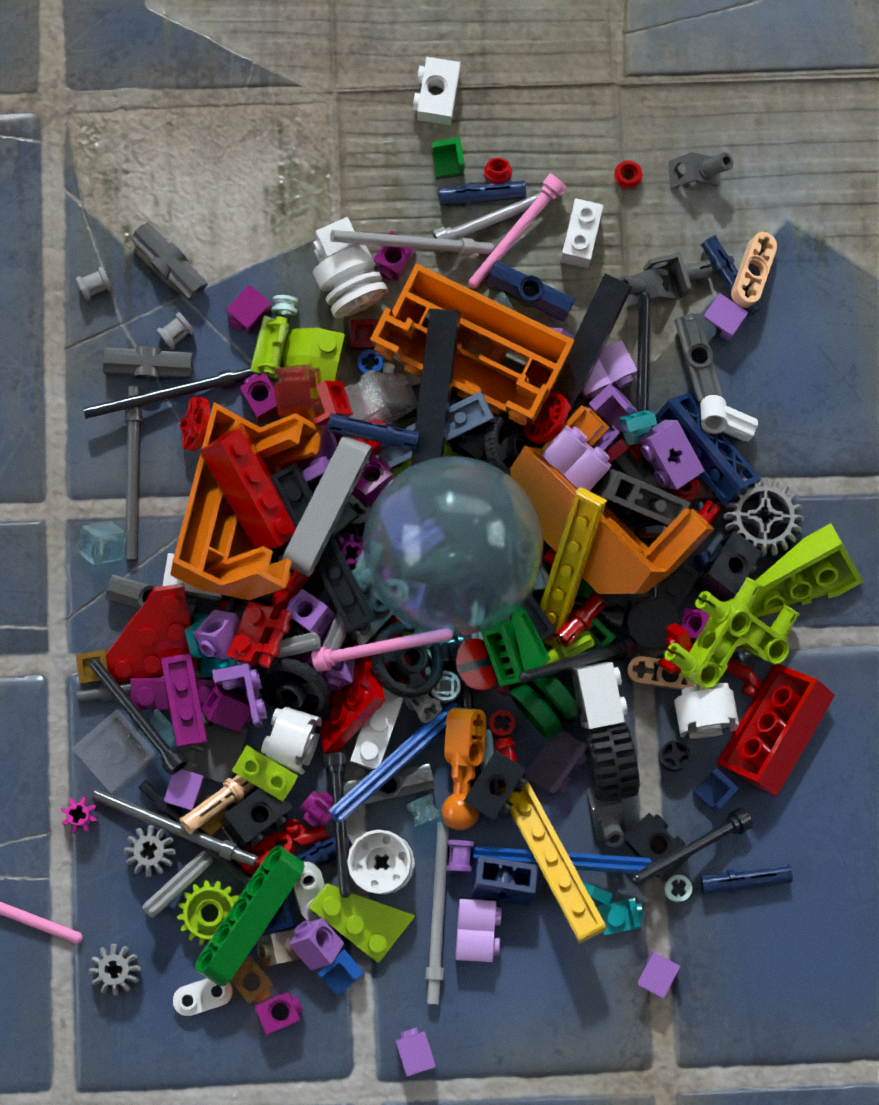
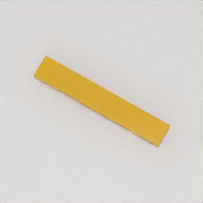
(571, 558)
(555, 865)

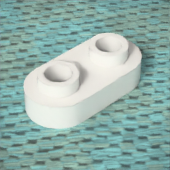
(307, 892)
(202, 997)

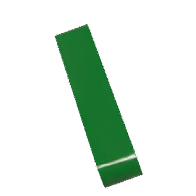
(249, 916)

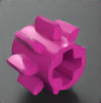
(76, 807)

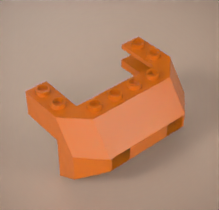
(484, 339)
(212, 544)
(617, 558)

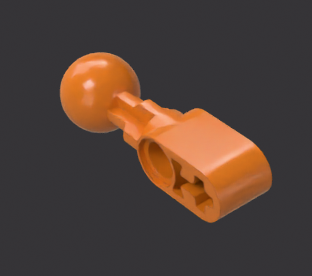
(464, 752)

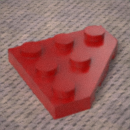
(152, 634)
(352, 705)

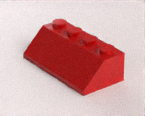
(249, 488)
(776, 728)

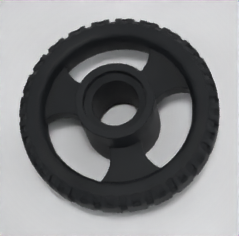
(505, 451)
(416, 684)
(294, 686)

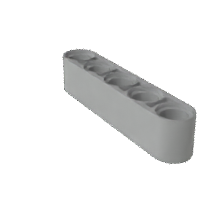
(327, 504)

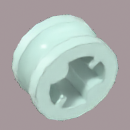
(284, 305)
(687, 889)

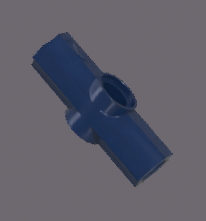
(547, 300)

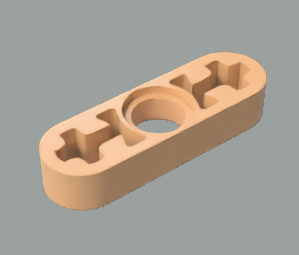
(745, 277)
(646, 679)

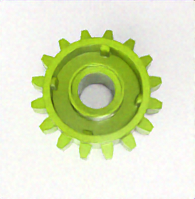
(197, 902)

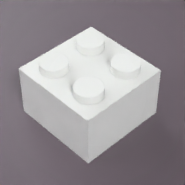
(599, 695)

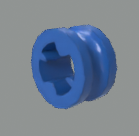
(364, 357)

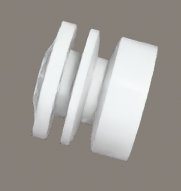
(350, 280)
(363, 862)

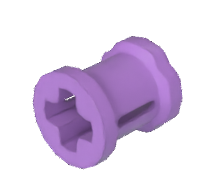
(459, 856)

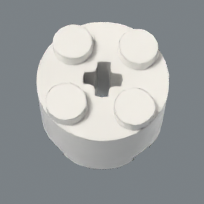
(706, 711)
(292, 739)

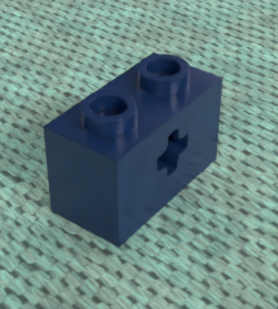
(504, 880)

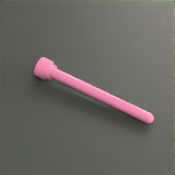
(552, 188)
(325, 658)
(40, 923)

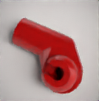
(747, 675)
(304, 836)

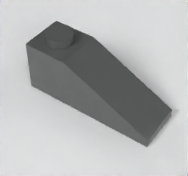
(639, 497)

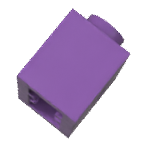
(682, 461)

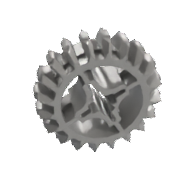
(777, 517)

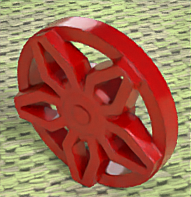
(549, 419)
(195, 423)

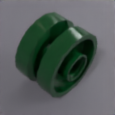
(546, 705)

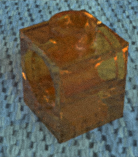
(251, 966)

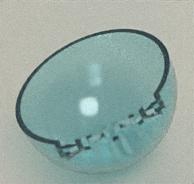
(451, 546)

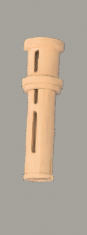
(235, 793)

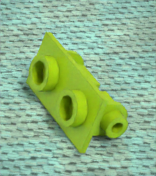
(270, 345)
(265, 773)

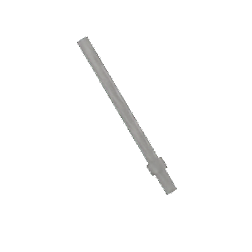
(463, 246)
(434, 972)

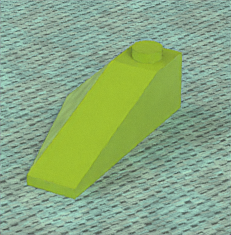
(315, 347)
(808, 571)

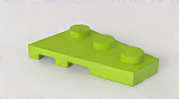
(361, 920)

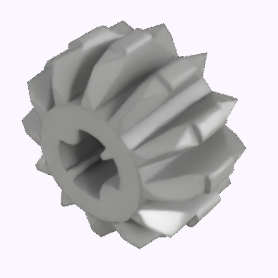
(139, 849)
(108, 978)

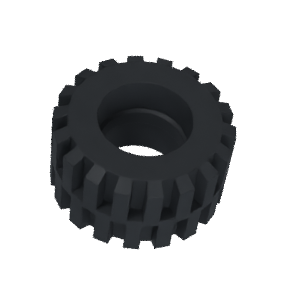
(613, 762)

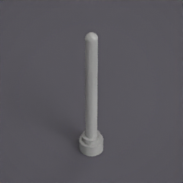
(485, 221)

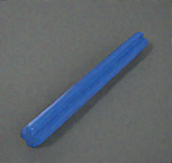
(391, 766)
(581, 861)

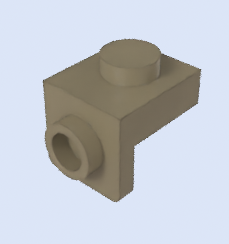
(276, 949)

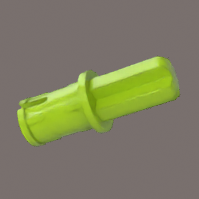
(581, 643)

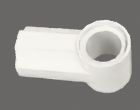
(720, 418)

